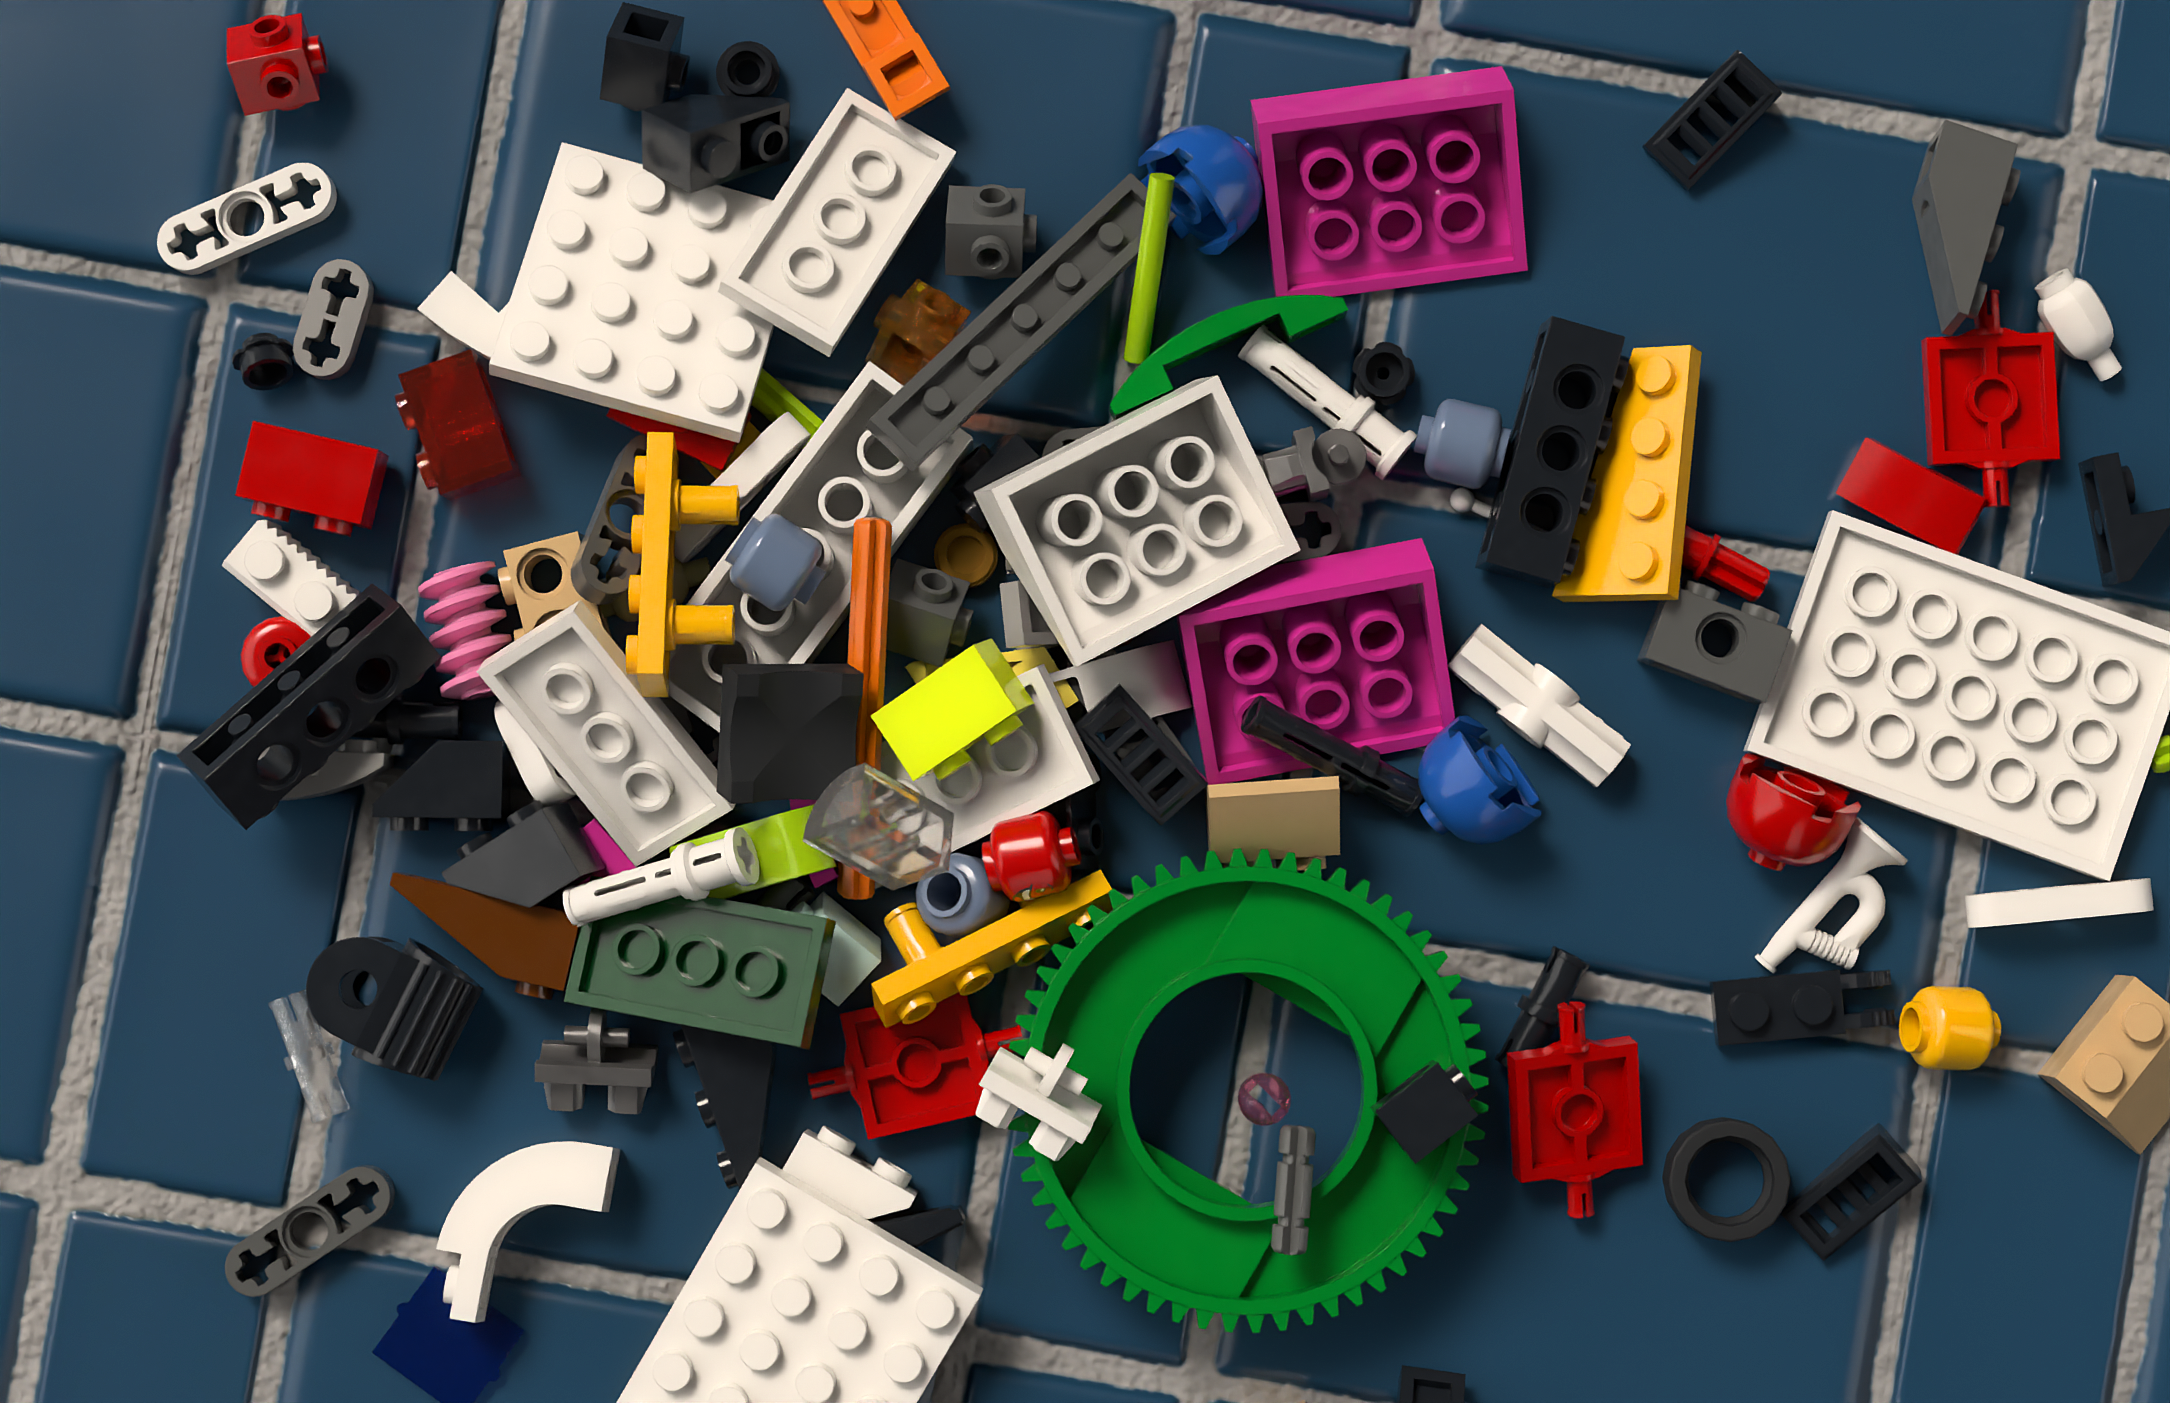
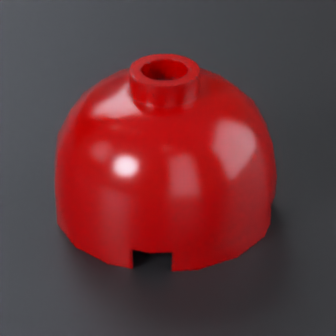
(1787, 814)

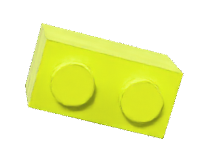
(953, 710)

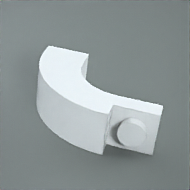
(504, 1193)

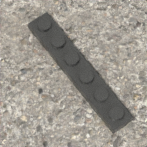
(1014, 327)

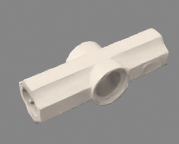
(1538, 706)

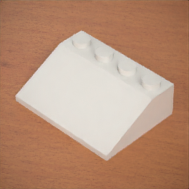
(1138, 519)

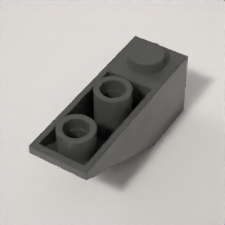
(1956, 212)

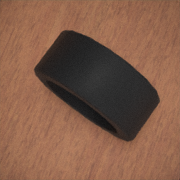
(1774, 1189)

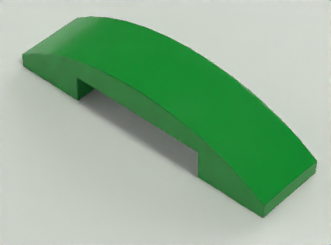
(1294, 314)

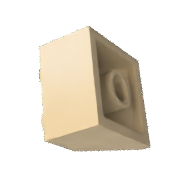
(1275, 816)
(2119, 1062)

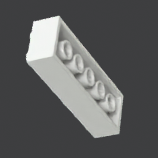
(829, 485)

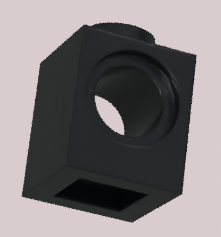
(1427, 1109)

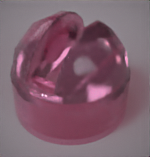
(1253, 1109)

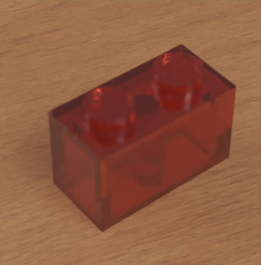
(457, 426)

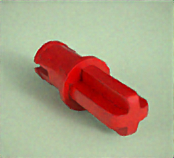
(1722, 565)

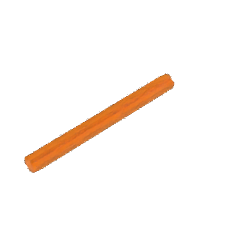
(868, 655)

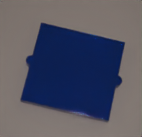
(443, 1354)

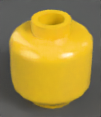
(1949, 1028)

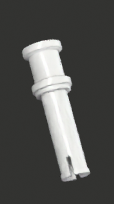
(1327, 400)
(688, 872)

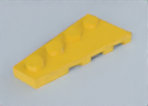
(1643, 477)

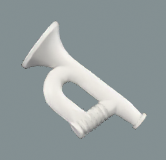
(1862, 853)

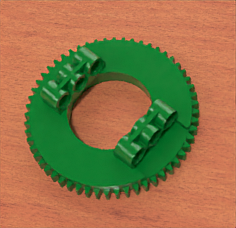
(1325, 954)

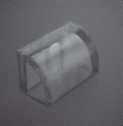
(881, 828)

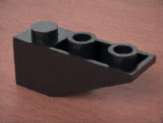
(735, 1094)

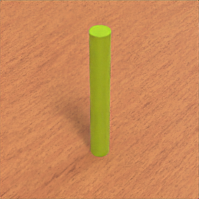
(1149, 267)

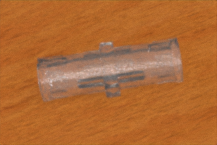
(309, 1056)

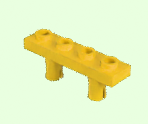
(651, 593)
(972, 961)

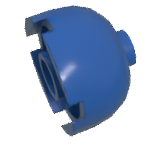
(1214, 184)
(1472, 788)

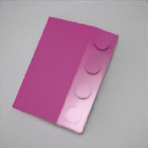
(1391, 183)
(1329, 639)

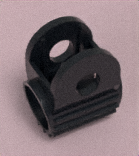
(416, 1009)

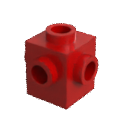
(275, 63)

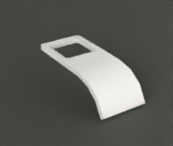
(1146, 673)

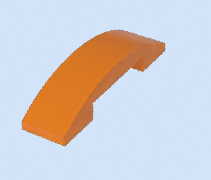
(889, 53)

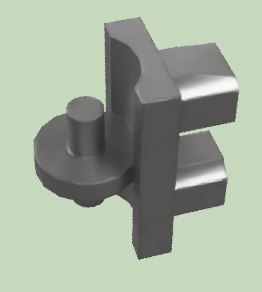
(1310, 465)
(596, 1057)

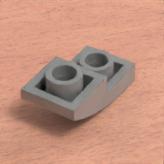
(346, 768)

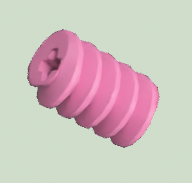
(466, 627)

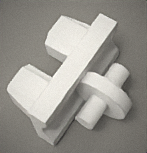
(1043, 1090)

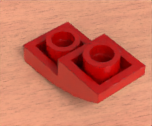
(1911, 496)

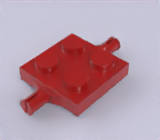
(1990, 400)
(916, 1070)
(1575, 1109)

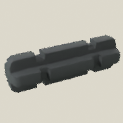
(1293, 1189)

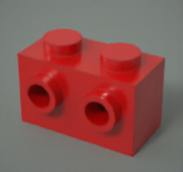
(311, 477)

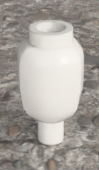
(2078, 321)

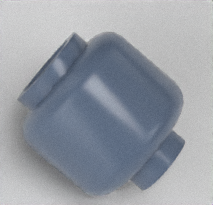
(1463, 443)
(775, 562)
(960, 898)

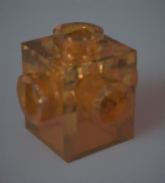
(914, 330)

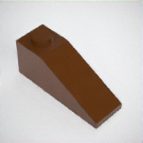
(511, 939)

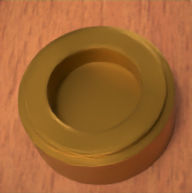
(966, 554)

